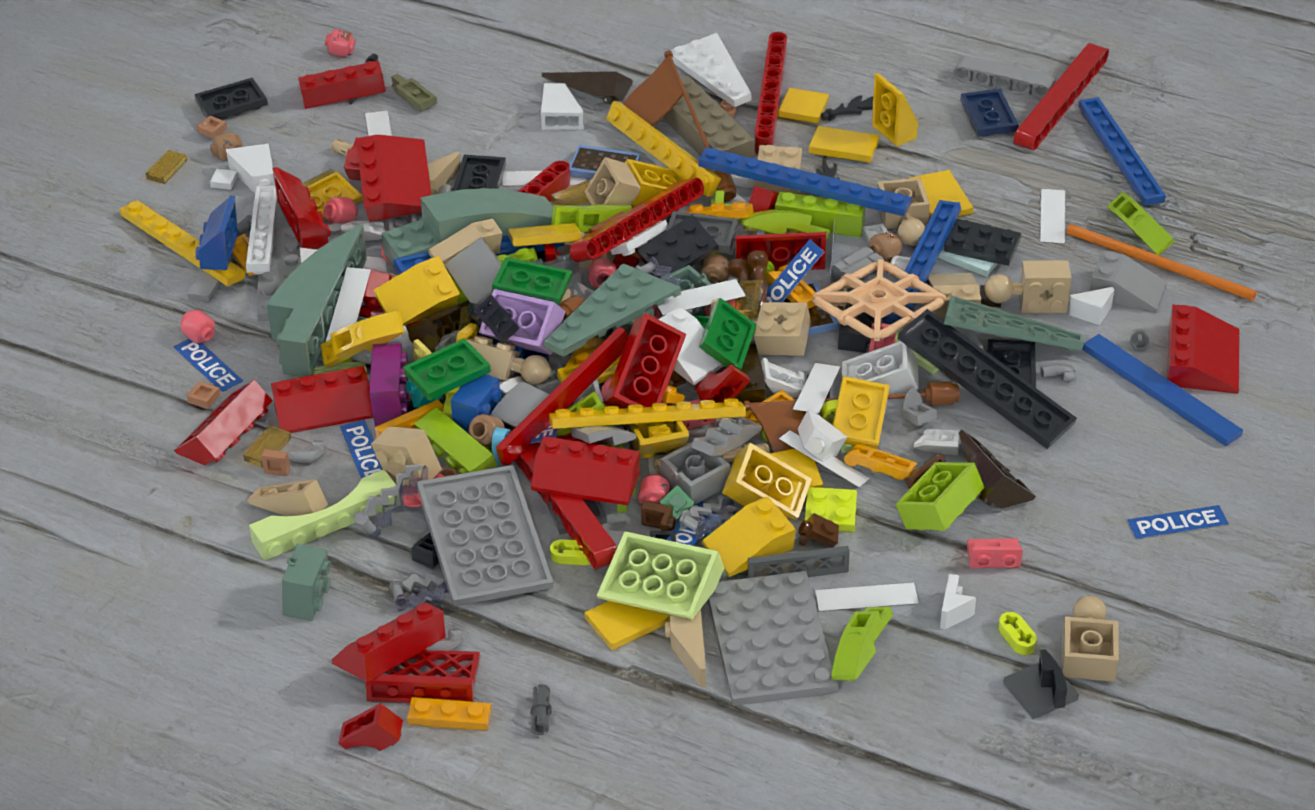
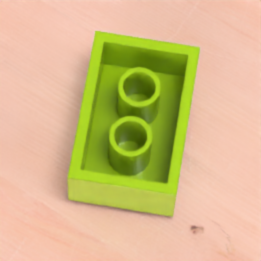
(940, 496)

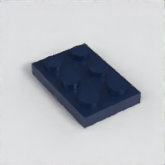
(989, 112)

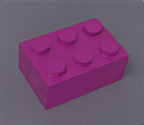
(388, 382)

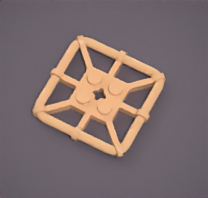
(878, 298)

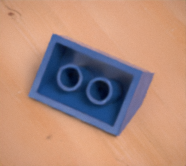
(218, 237)

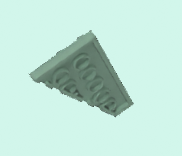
(611, 305)
(987, 319)

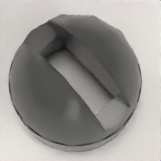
(1134, 340)

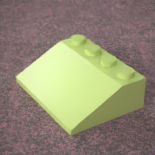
(661, 575)

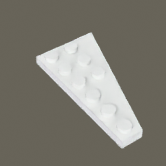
(713, 67)

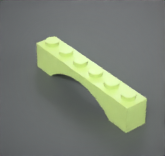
(282, 533)

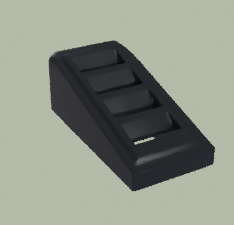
(421, 553)

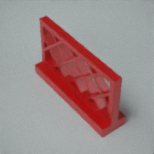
(401, 686)

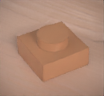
(211, 126)
(203, 395)
(275, 462)

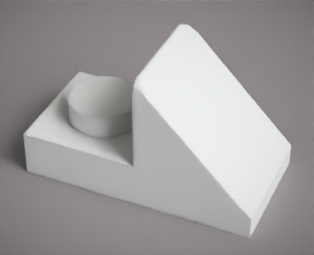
(955, 605)

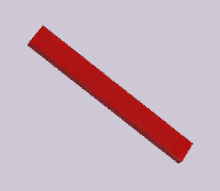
(562, 397)

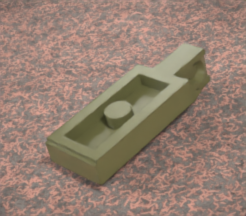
(413, 92)

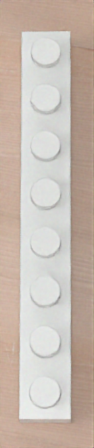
(262, 230)

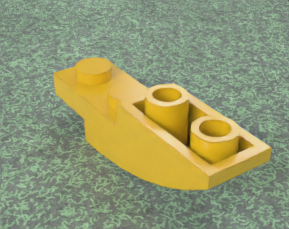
(361, 336)

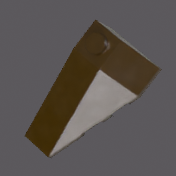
(603, 85)
(432, 329)
(755, 389)
(1000, 485)

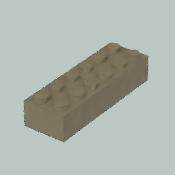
(718, 126)

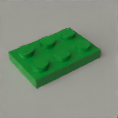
(532, 280)
(727, 335)
(446, 369)

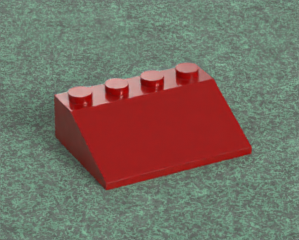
(392, 175)
(1202, 351)

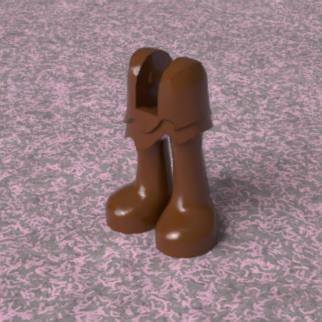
(743, 270)

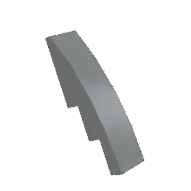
(727, 437)

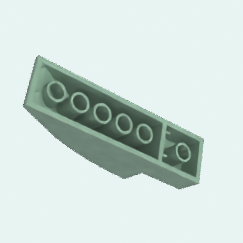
(454, 210)
(307, 300)

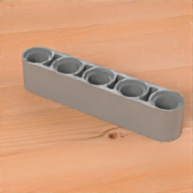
(1003, 77)

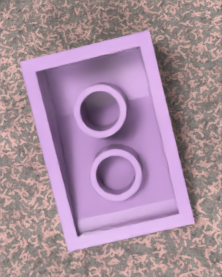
(534, 317)

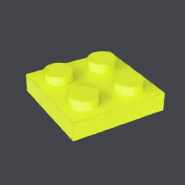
(834, 505)

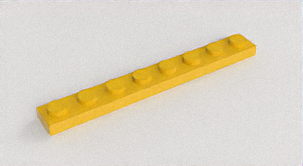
(661, 147)
(176, 239)
(637, 414)

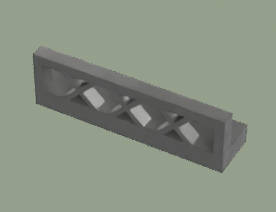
(814, 562)

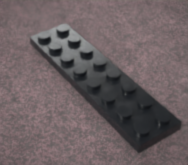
(987, 378)

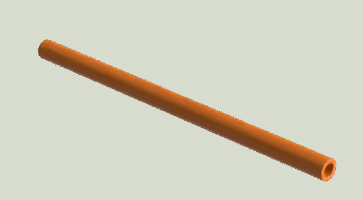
(1162, 262)

